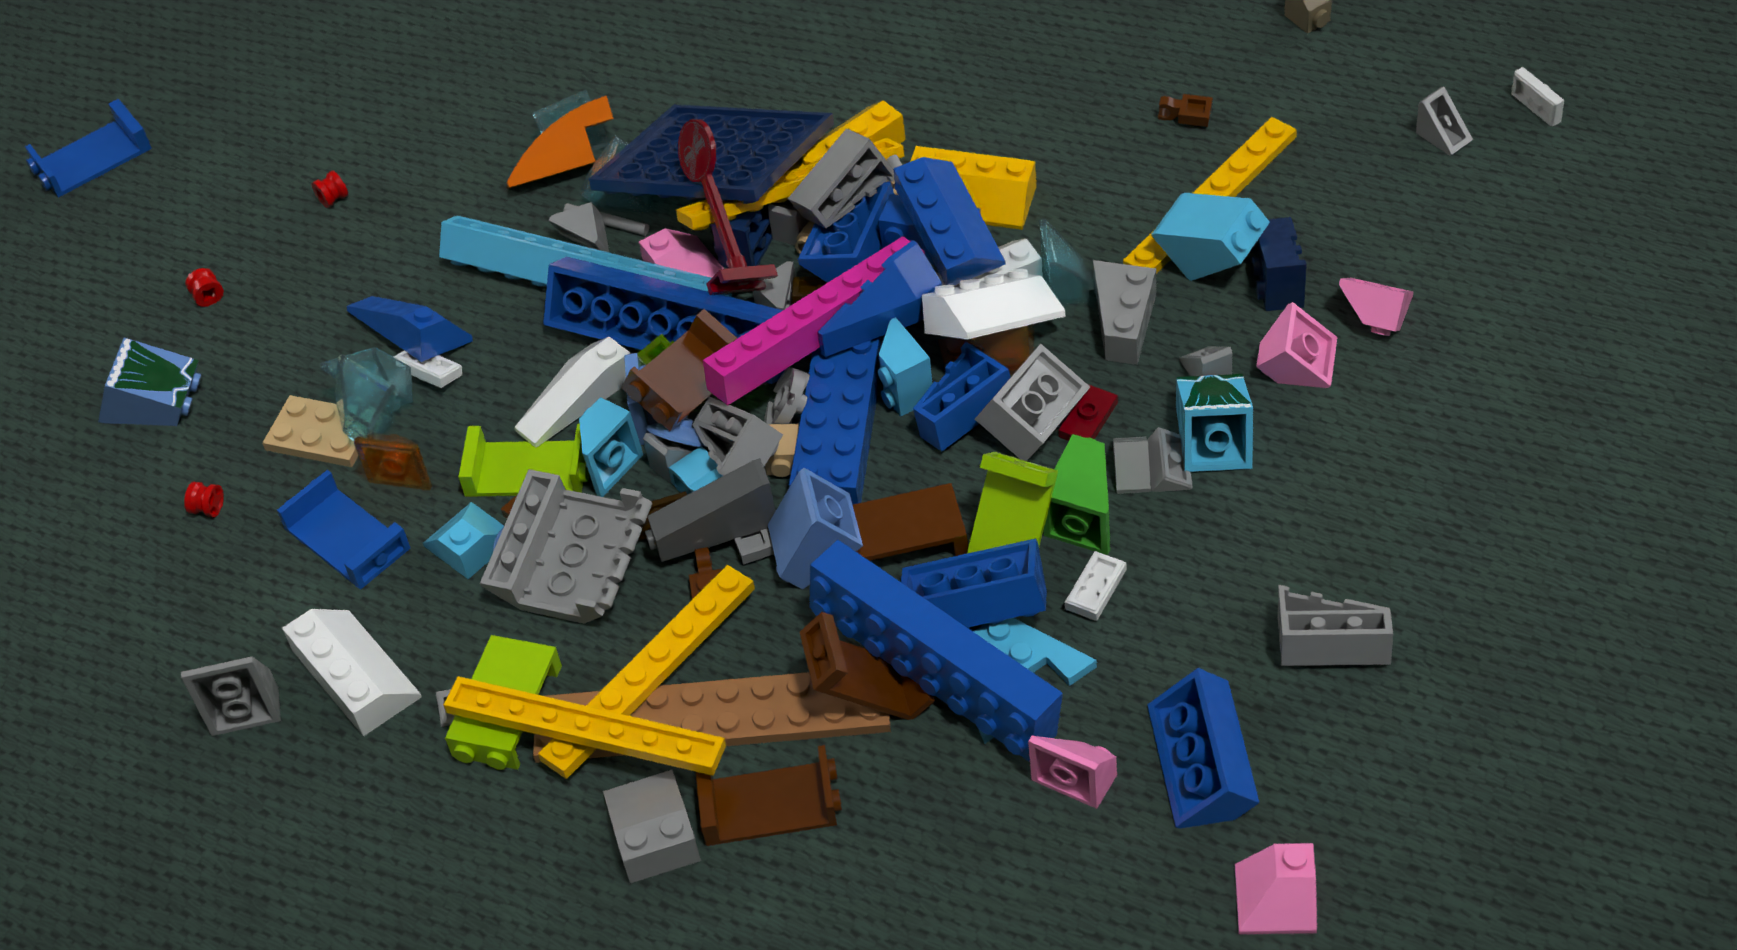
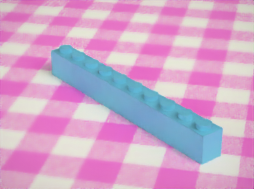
(529, 255)

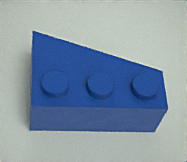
(956, 400)

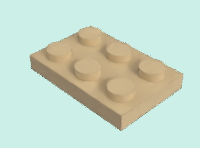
(312, 432)

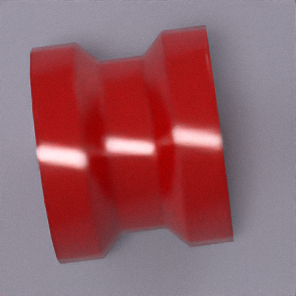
(329, 189)
(204, 287)
(203, 499)

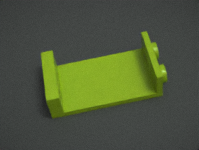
(502, 466)
(1011, 502)
(510, 665)

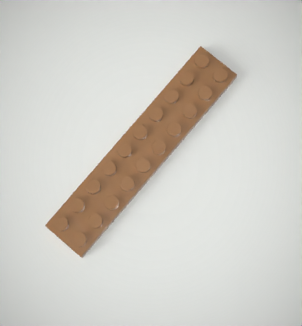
(748, 711)

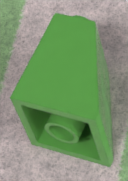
(1080, 497)

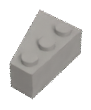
(840, 179)
(1124, 307)
(734, 436)
(1332, 632)

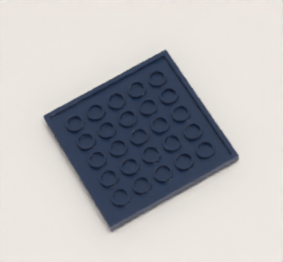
(751, 152)

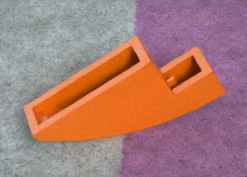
(562, 144)

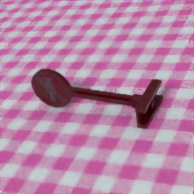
(698, 162)

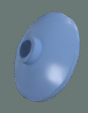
(682, 433)

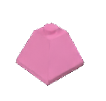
(679, 252)
(1377, 304)
(1298, 350)
(1072, 768)
(1277, 891)

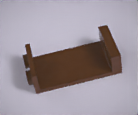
(675, 379)
(911, 523)
(856, 674)
(768, 802)

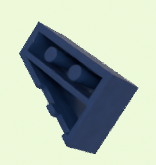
(751, 233)
(1278, 266)

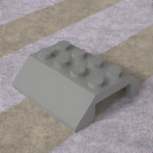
(564, 549)

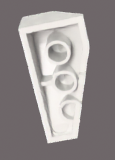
(576, 387)

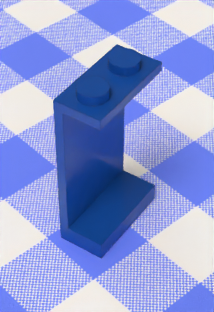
(92, 154)
(342, 531)

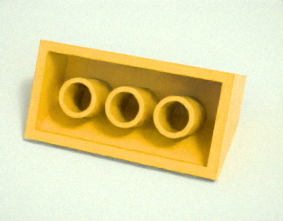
(873, 122)
(996, 184)

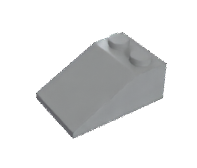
(1032, 403)
(234, 695)
(651, 826)

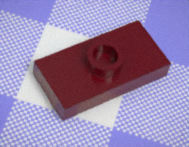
(1089, 414)

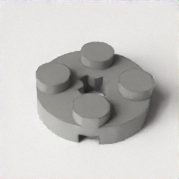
(788, 398)

